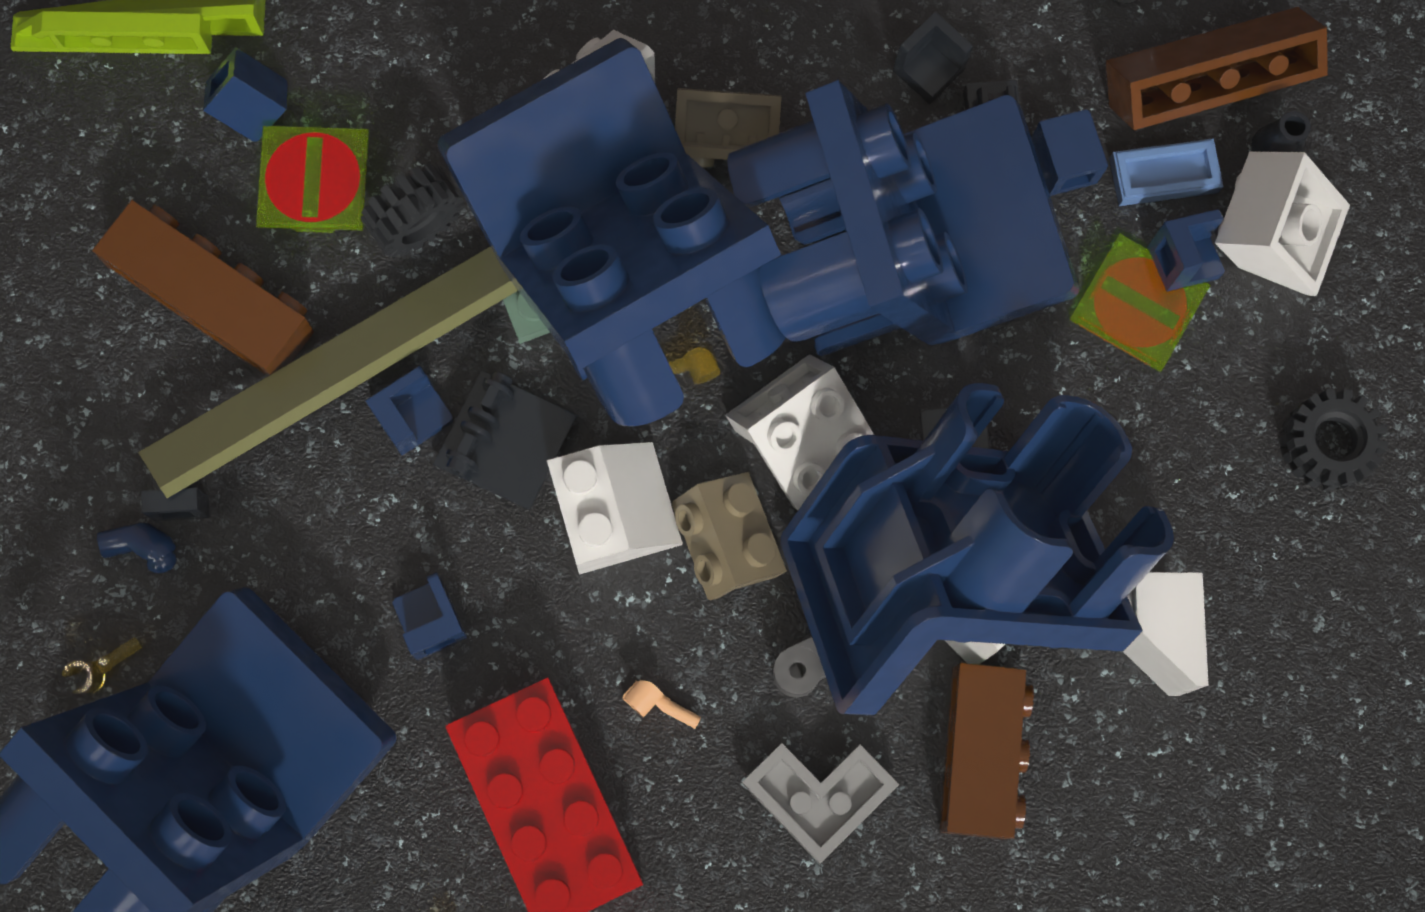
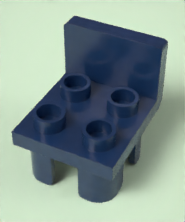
(938, 221)
(613, 226)
(967, 544)
(199, 770)

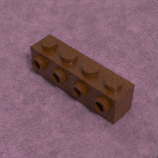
(1217, 68)
(204, 289)

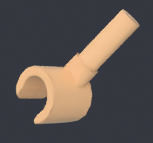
(644, 695)

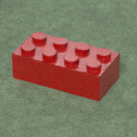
(543, 803)

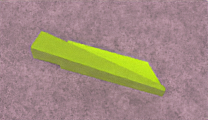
(136, 26)

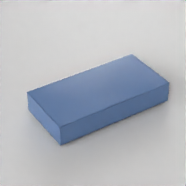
(1166, 172)

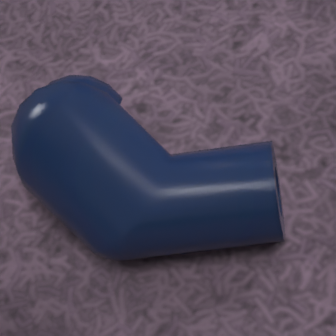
(142, 540)

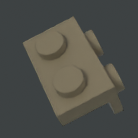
(723, 121)
(727, 535)

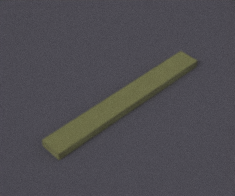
(326, 373)

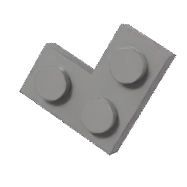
(818, 812)

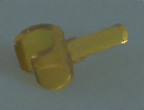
(699, 363)
(97, 669)

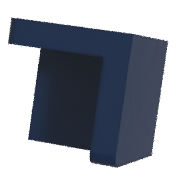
(245, 95)
(1069, 152)
(1186, 252)
(410, 410)
(428, 618)

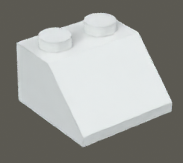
(1283, 220)
(614, 504)
(1173, 631)

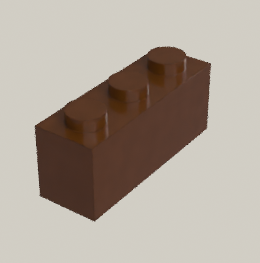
(985, 751)

